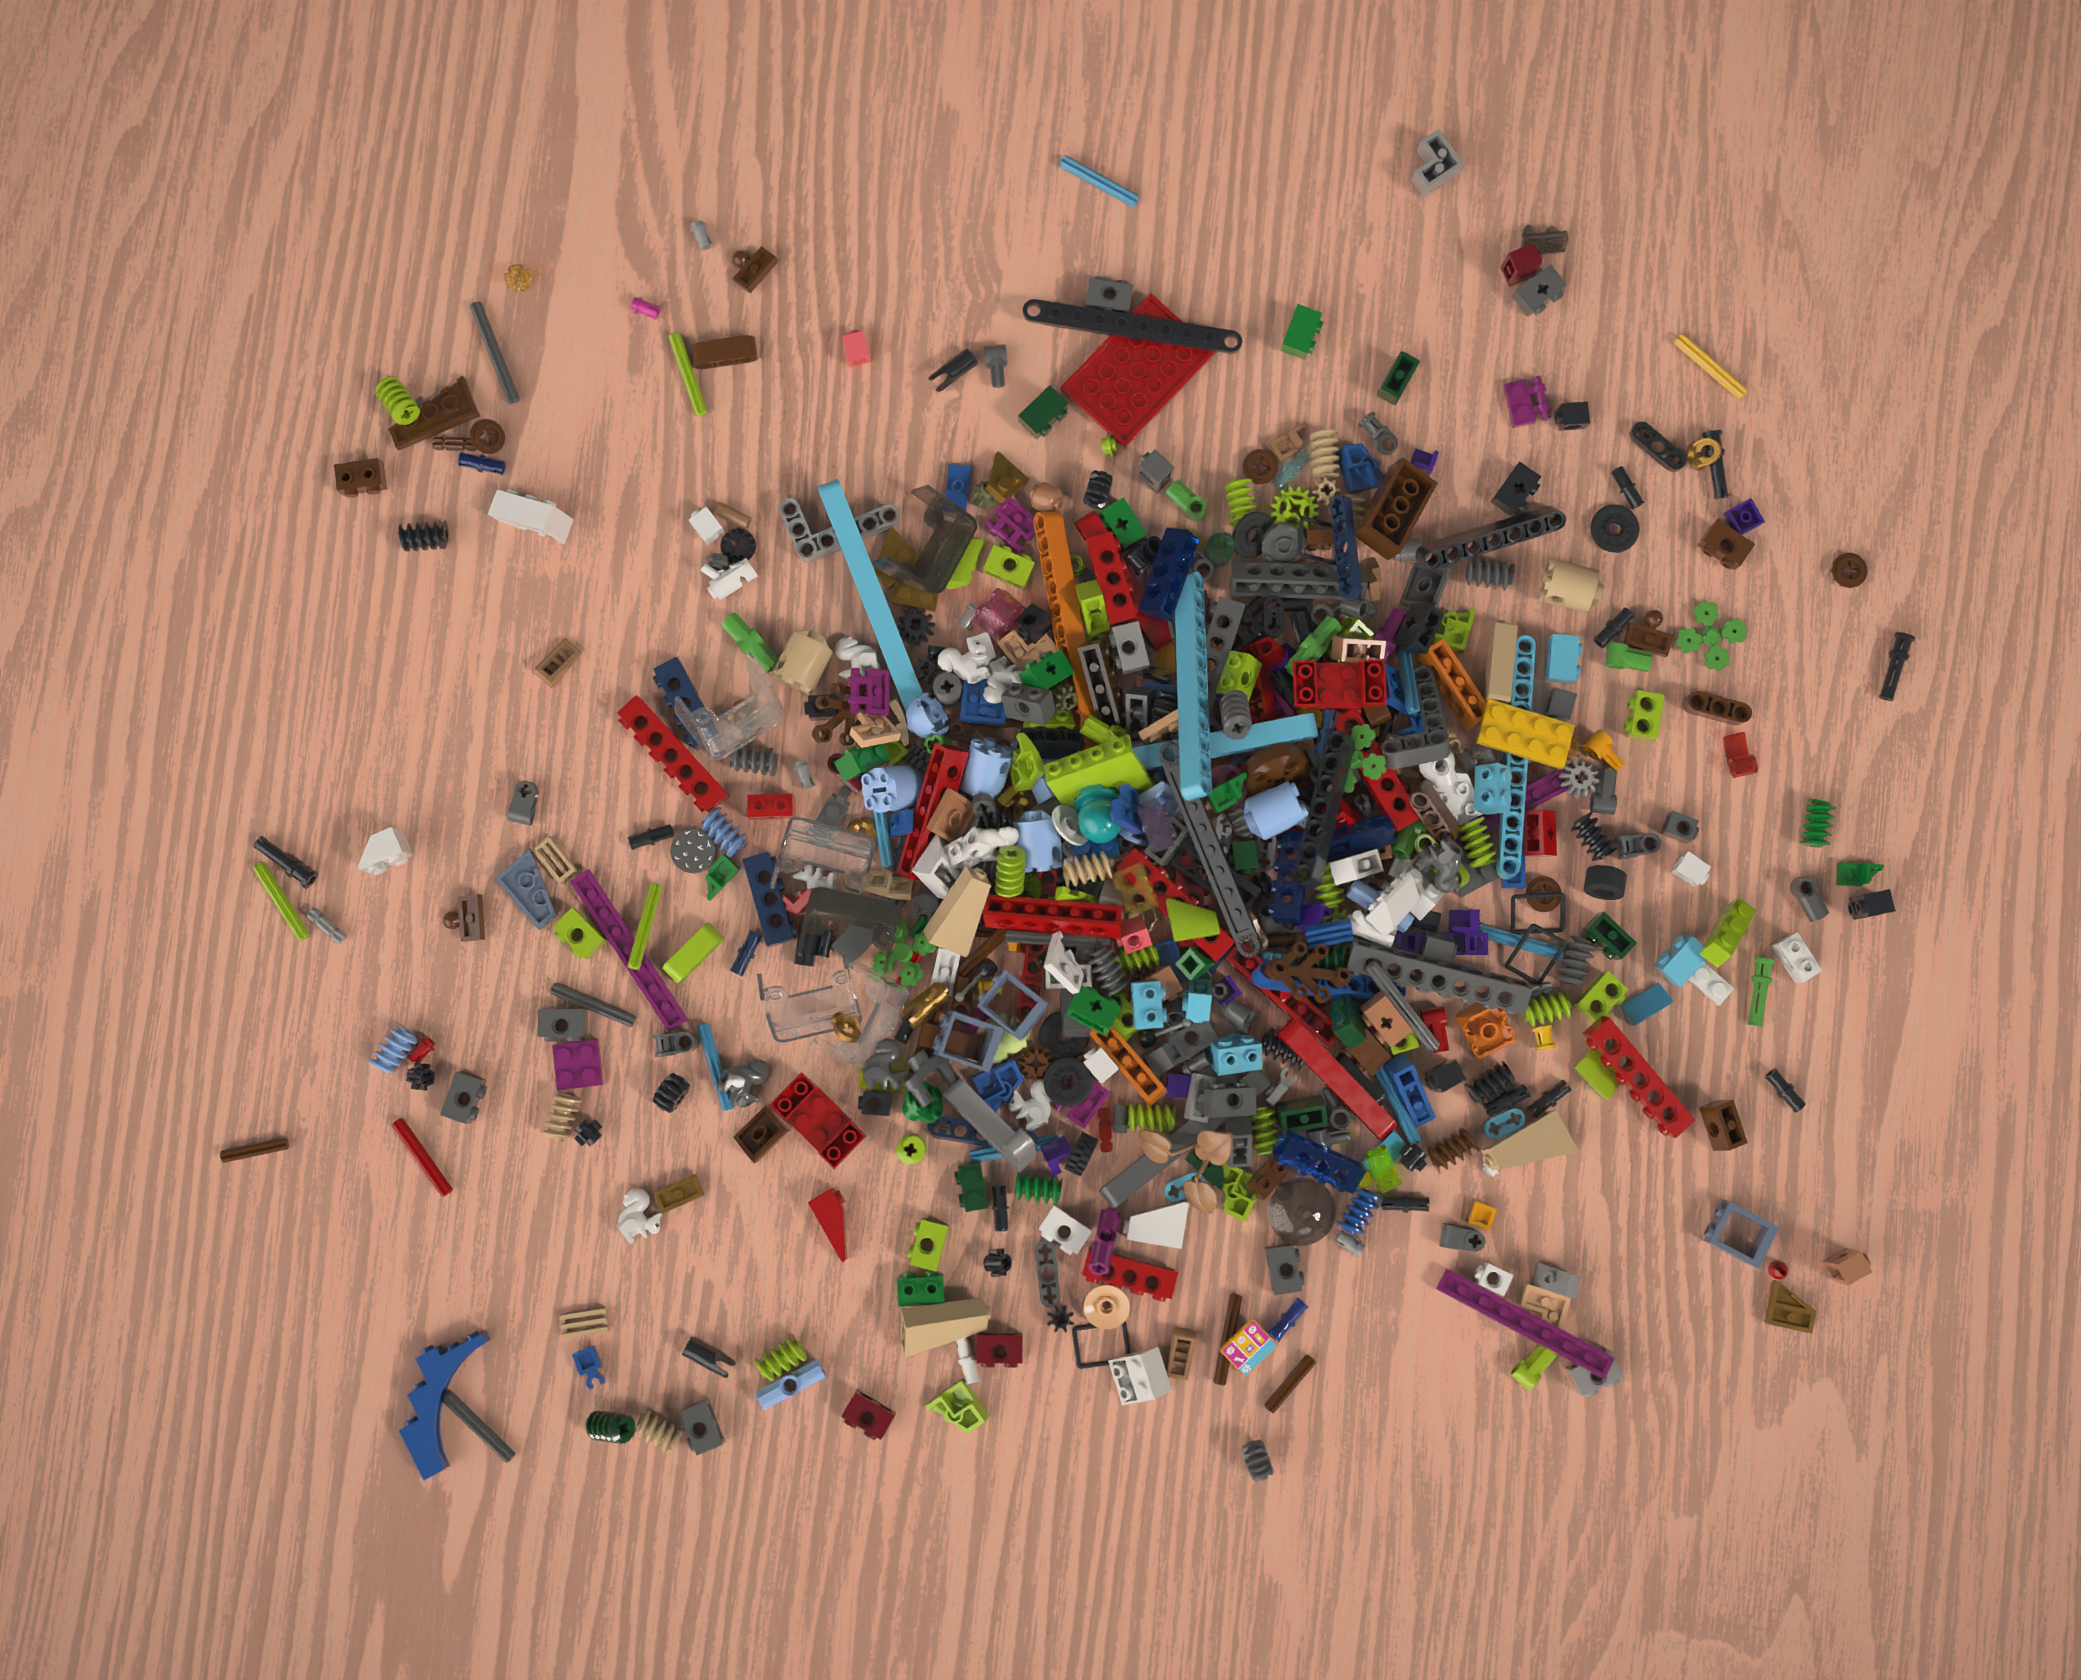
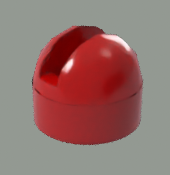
(1774, 1273)

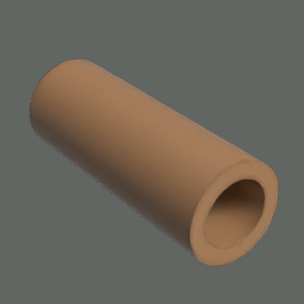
(732, 515)

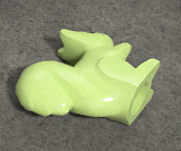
(1008, 1043)

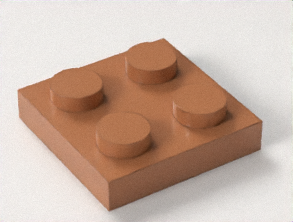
(952, 816)

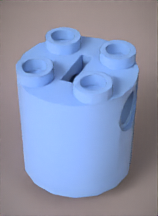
(986, 768)
(892, 787)
(1274, 810)
(1039, 841)

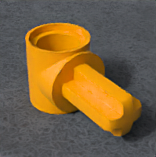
(1600, 747)

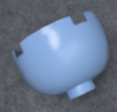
(926, 717)

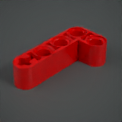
(1262, 701)

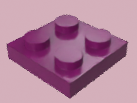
(577, 1065)

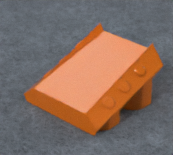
(1485, 1029)

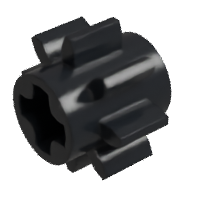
(924, 665)
(420, 1076)
(588, 1132)
(1413, 1158)
(997, 1262)
(1063, 1324)

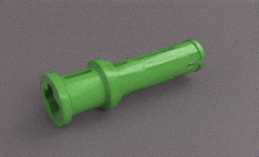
(1755, 1017)

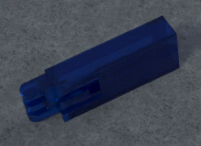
(1361, 837)

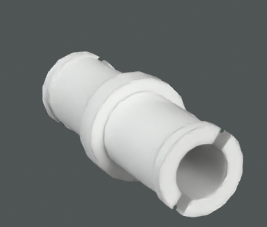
(967, 1360)

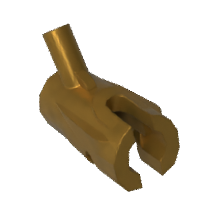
(926, 1002)

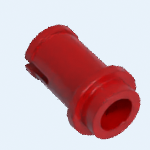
(421, 1050)

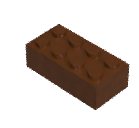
(1395, 508)

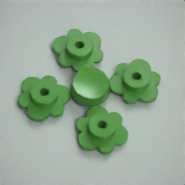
(1711, 635)
(1358, 758)
(903, 953)

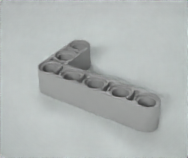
(815, 541)
(1014, 1147)

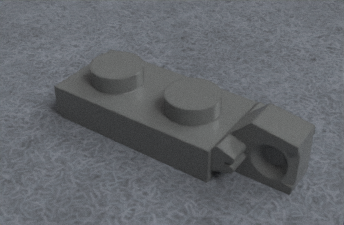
(835, 808)

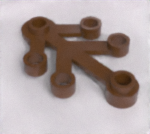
(843, 714)
(983, 729)
(1306, 973)

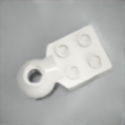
(1453, 787)

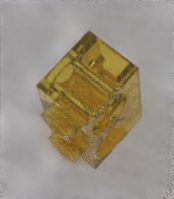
(1142, 886)

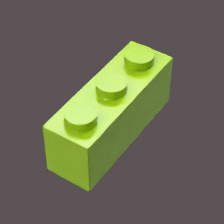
(1727, 932)

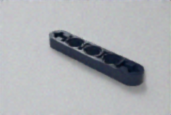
(1348, 582)
(970, 1136)

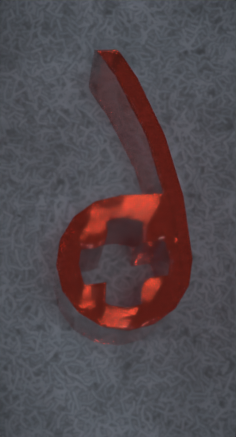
(1738, 757)

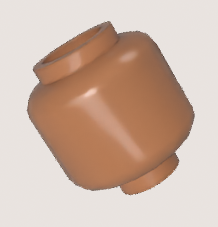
(1046, 497)

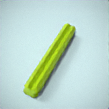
(687, 374)
(281, 901)
(644, 926)

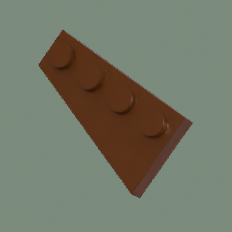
(444, 412)

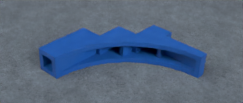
(424, 1435)

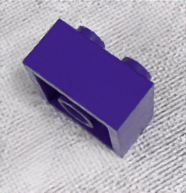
(1744, 517)

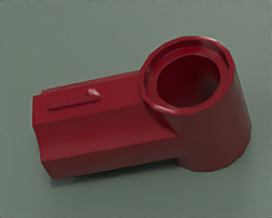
(854, 784)

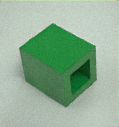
(1194, 963)

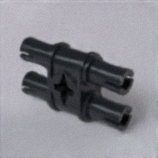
(1255, 631)

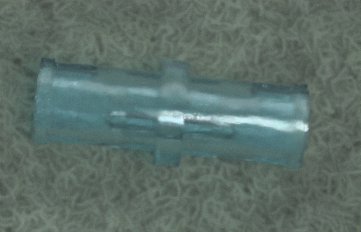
(1291, 470)

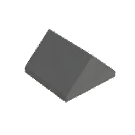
(1425, 585)

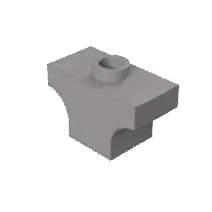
(1556, 1281)

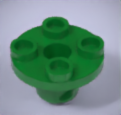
(928, 1113)

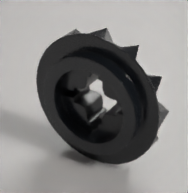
(748, 542)

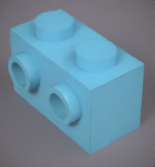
(1562, 659)
(1492, 788)
(1681, 960)
(1197, 1000)
(1148, 1004)
(1236, 1055)

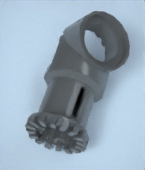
(1379, 433)

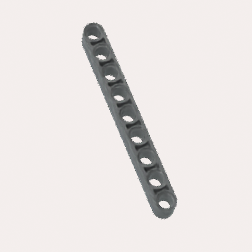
(1145, 1169)

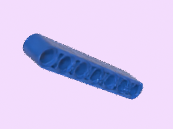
(1359, 984)

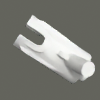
(728, 581)
(1364, 929)

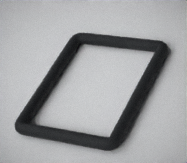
(1300, 537)
(1539, 895)
(1523, 939)
(1095, 1364)

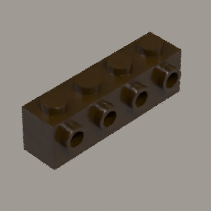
(1102, 682)

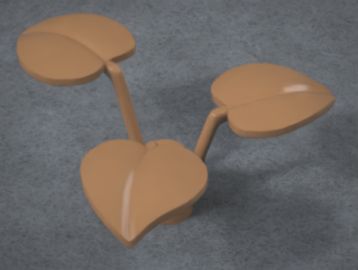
(1210, 1146)

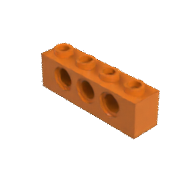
(1454, 684)
(1130, 1065)

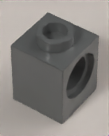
(1560, 704)
(1670, 827)
(1165, 1057)

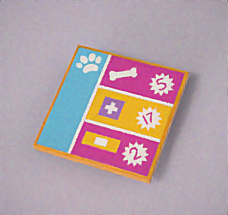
(1248, 1347)

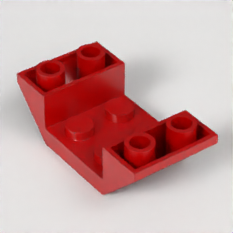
(1339, 684)
(818, 1119)

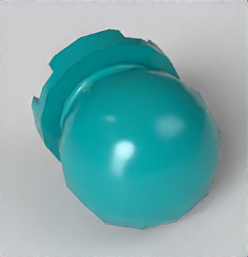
(1094, 814)

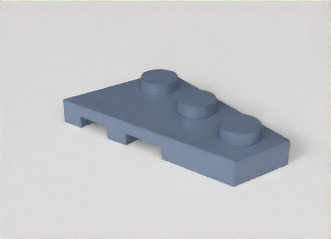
(527, 889)

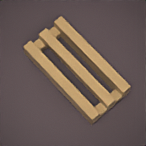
(566, 874)
(564, 1326)

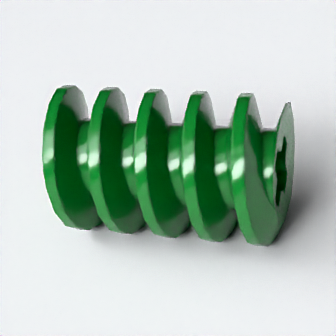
(1818, 823)
(1038, 1188)

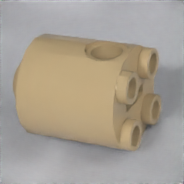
(1571, 585)
(803, 661)

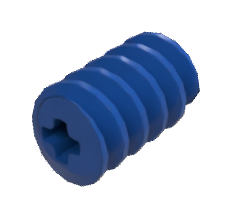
(1359, 1212)

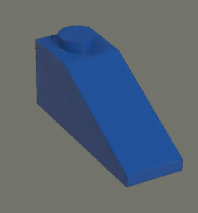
(1410, 1089)

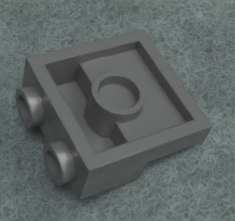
(1478, 875)

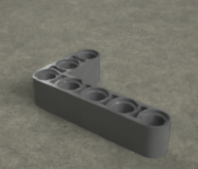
(1427, 745)

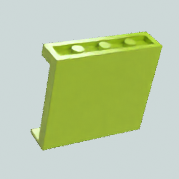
(1105, 764)

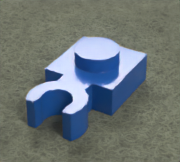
(587, 1363)

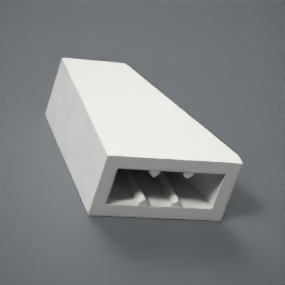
(1158, 1225)

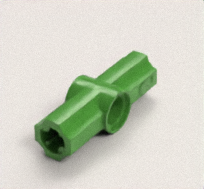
(750, 641)
(1316, 642)

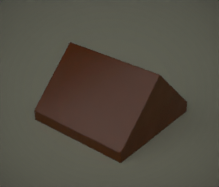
(761, 1134)

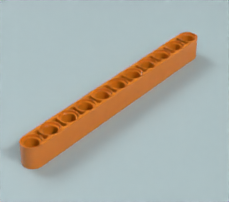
(1064, 608)

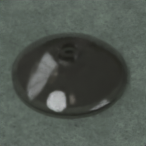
(1290, 1204)

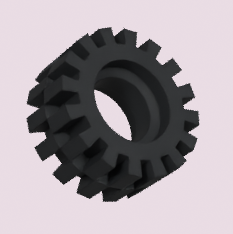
(918, 757)
(1081, 1154)

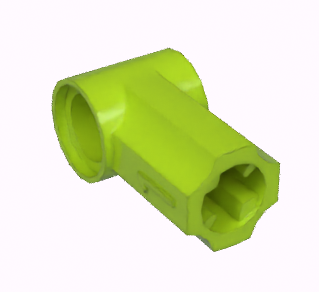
(1099, 731)
(1529, 1370)

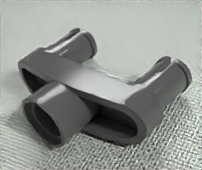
(923, 1066)

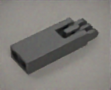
(856, 939)

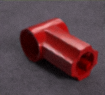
(1436, 1021)

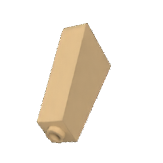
(1500, 662)
(959, 913)
(1533, 1142)
(941, 1323)

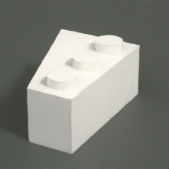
(530, 514)

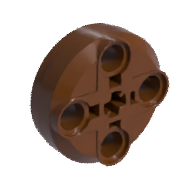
(1275, 766)

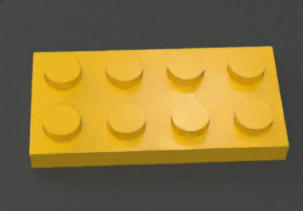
(1525, 734)

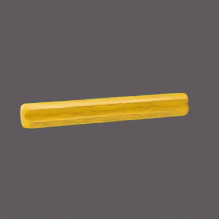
(1711, 366)

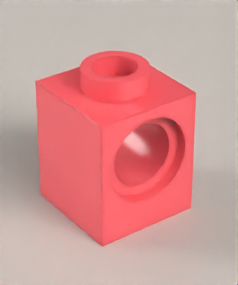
(856, 348)
(1134, 935)

